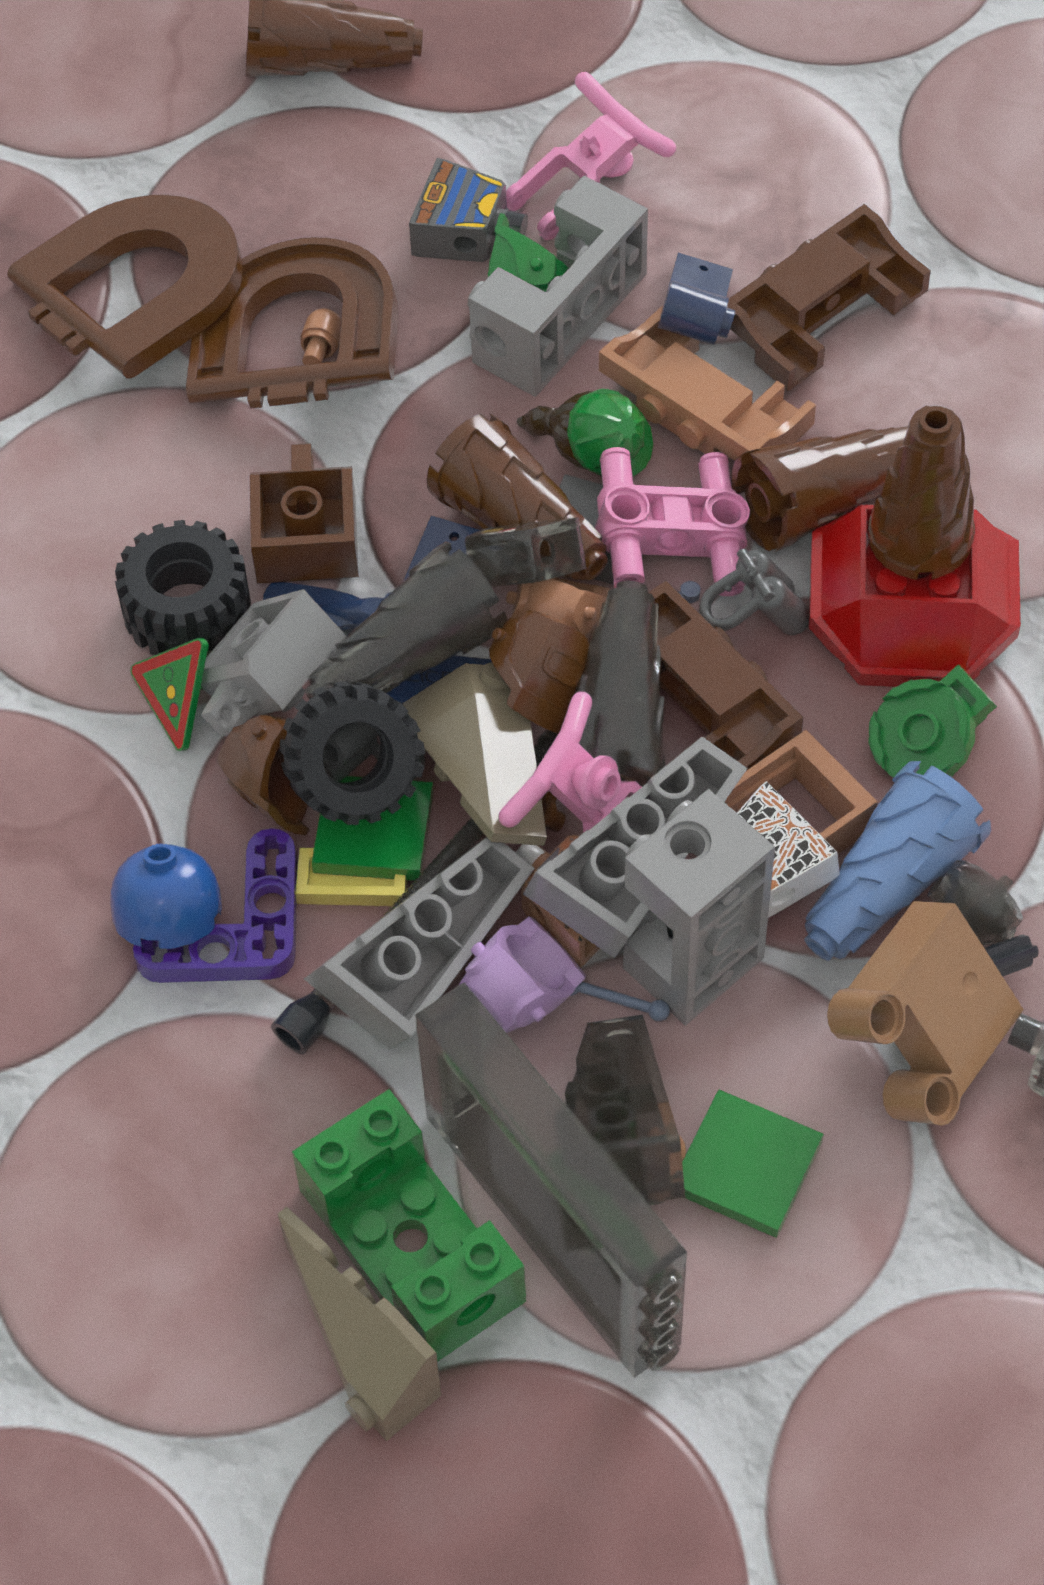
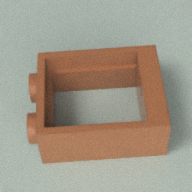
(822, 777)

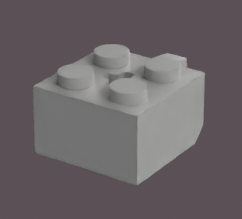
(266, 659)

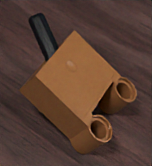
(938, 1002)

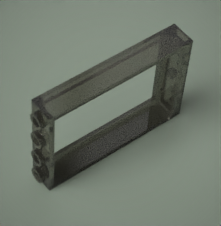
(552, 1181)

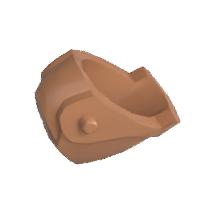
(564, 599)

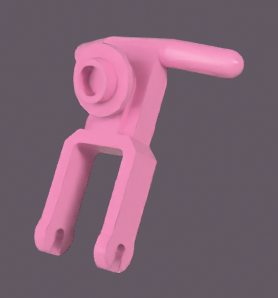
(595, 153)
(579, 781)

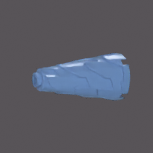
(903, 849)

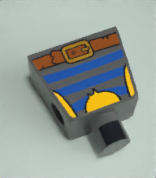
(460, 214)

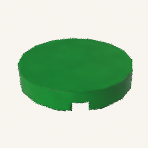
(922, 724)

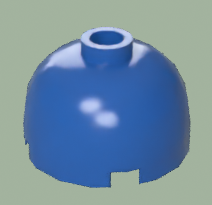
(165, 897)

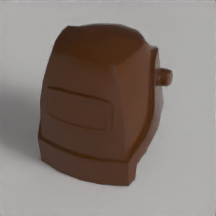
(540, 664)
(255, 772)

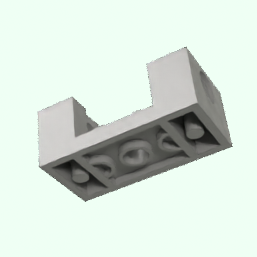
(533, 332)
(707, 904)

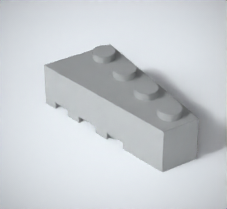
(588, 878)
(421, 943)

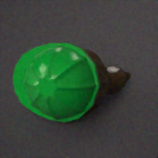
(592, 424)

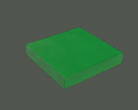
(377, 848)
(748, 1162)

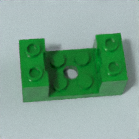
(371, 1185)

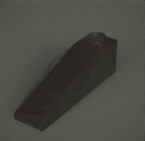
(626, 1106)

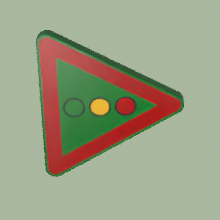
(173, 686)

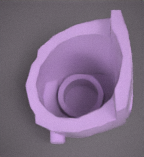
(521, 974)

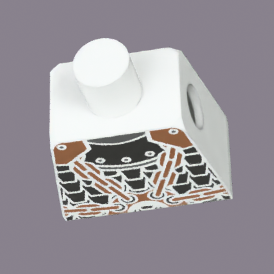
(801, 854)

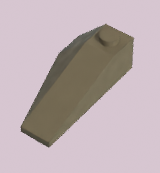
(480, 748)
(376, 1351)

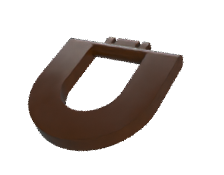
(103, 235)
(288, 267)

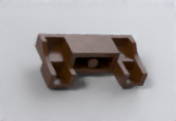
(817, 284)
(718, 685)

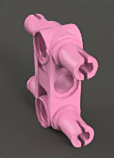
(670, 519)

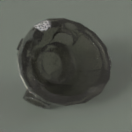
(981, 900)

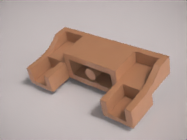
(696, 398)

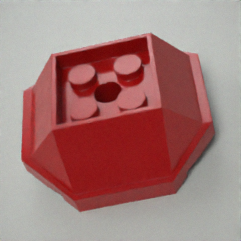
(905, 627)

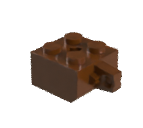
(303, 521)

